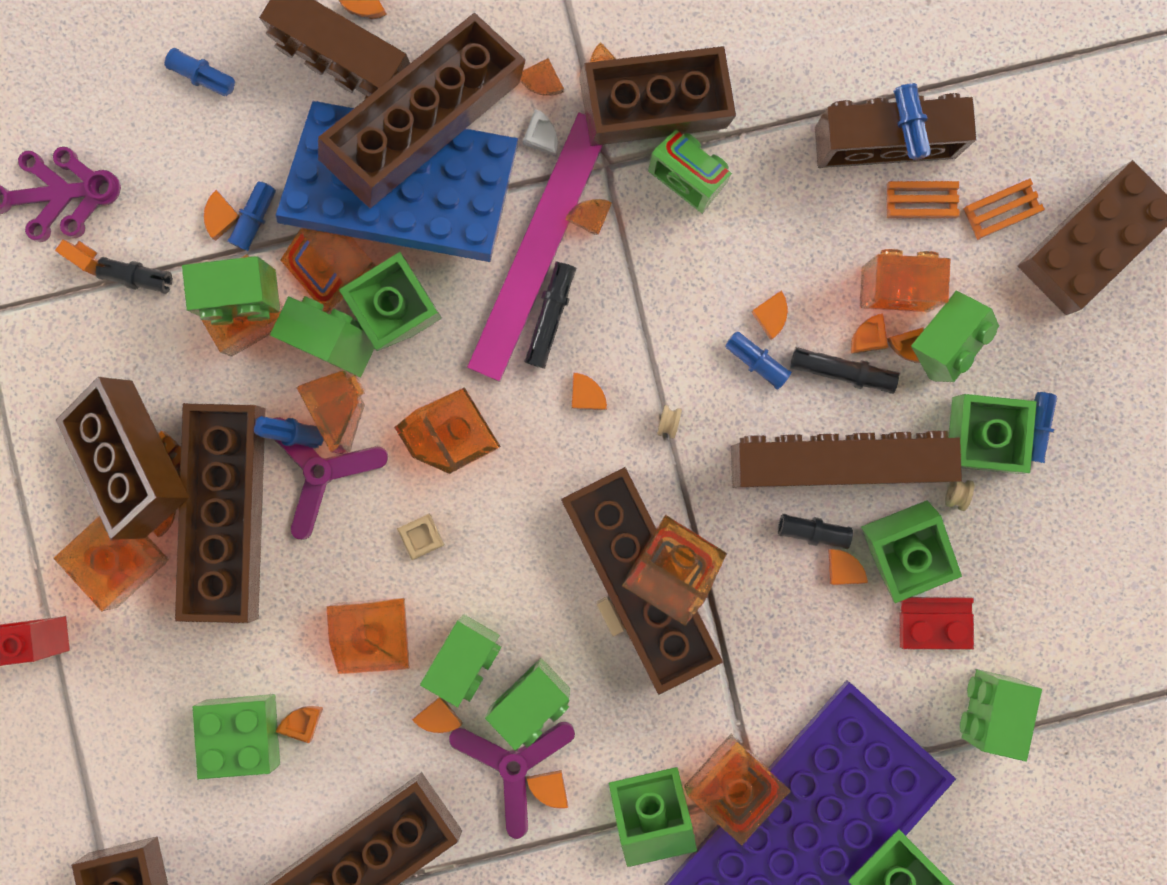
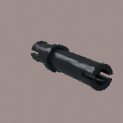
(552, 308)
(853, 372)

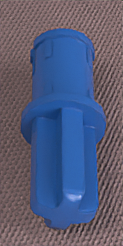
(199, 72)
(912, 121)
(252, 216)
(758, 360)
(1043, 421)
(288, 432)

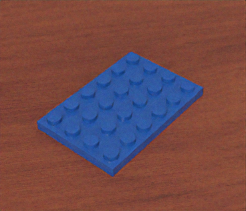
(442, 207)

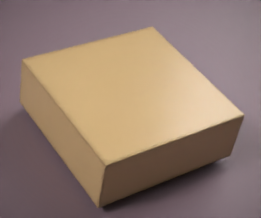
(421, 536)
(610, 616)

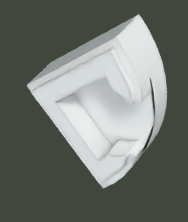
(541, 134)

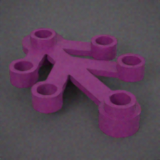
(60, 193)

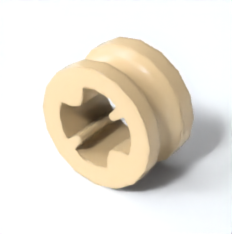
(669, 421)
(960, 494)

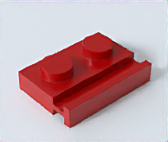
(937, 623)

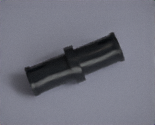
(134, 275)
(815, 531)

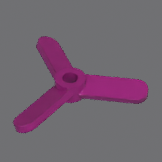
(334, 468)
(514, 782)

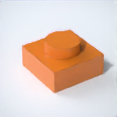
(80, 255)

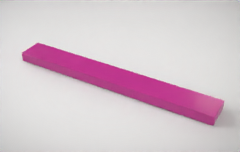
(535, 253)

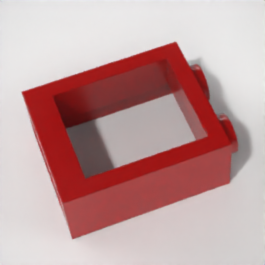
(33, 640)

